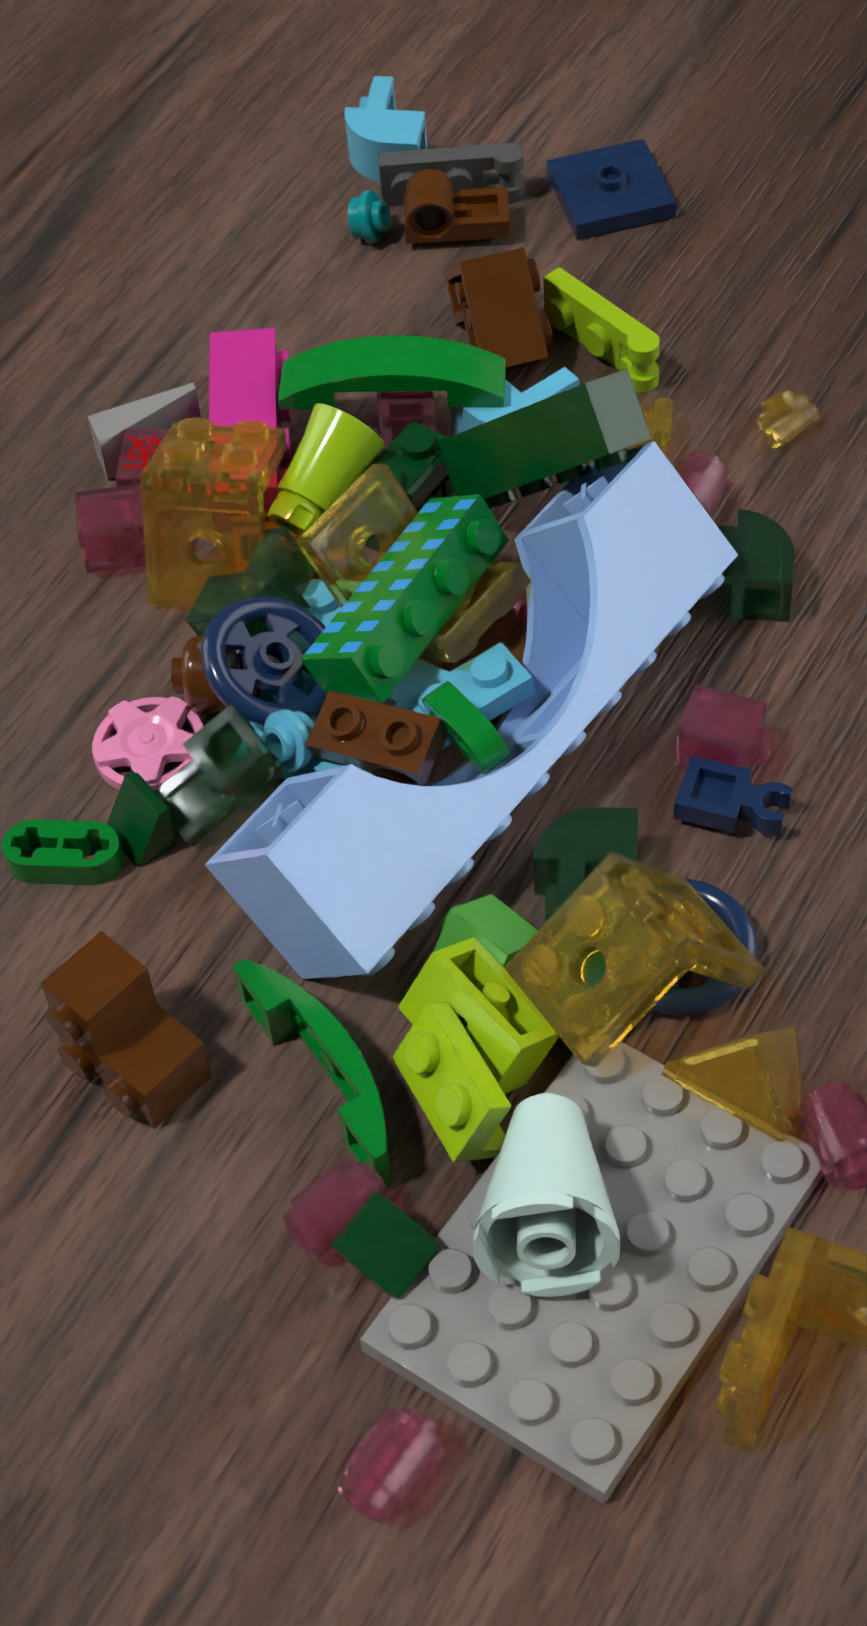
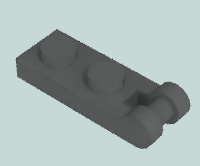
(461, 164)

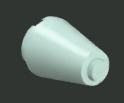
(547, 1204)

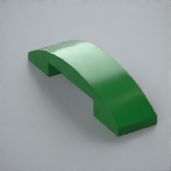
(393, 365)
(288, 1009)

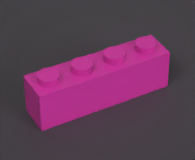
(246, 386)

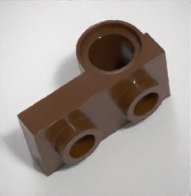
(442, 214)
(378, 738)

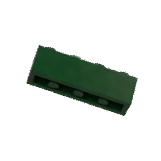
(547, 439)

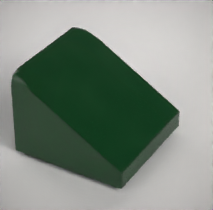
(141, 821)
(385, 1245)

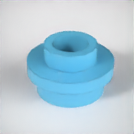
(286, 736)

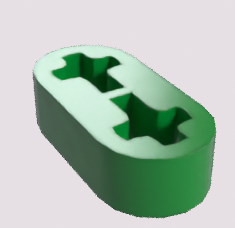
(467, 727)
(62, 852)

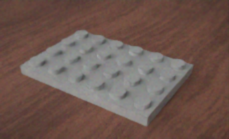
(597, 1369)

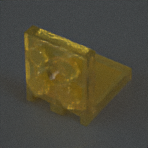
(208, 487)
(381, 507)
(649, 934)
(809, 1287)

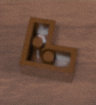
(500, 305)
(120, 1035)

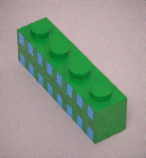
(406, 598)

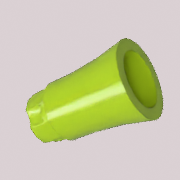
(324, 466)

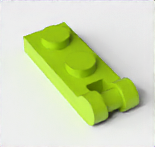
(602, 328)

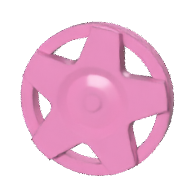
(145, 739)

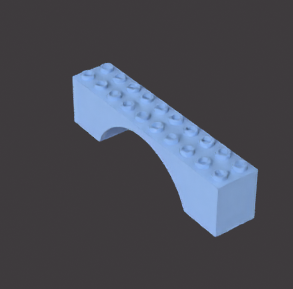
(354, 859)

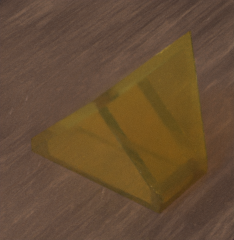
(749, 1079)

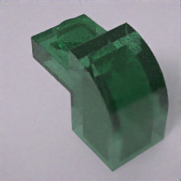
(762, 569)
(274, 571)
(227, 772)
(576, 846)

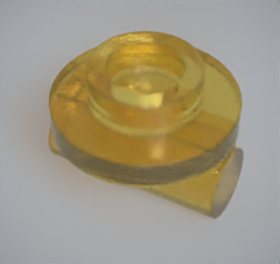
(786, 416)
(659, 421)

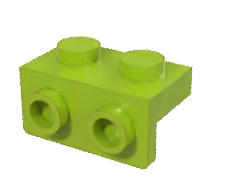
(453, 1084)

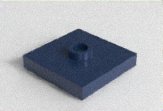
(610, 189)

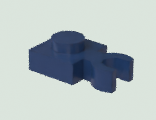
(722, 794)

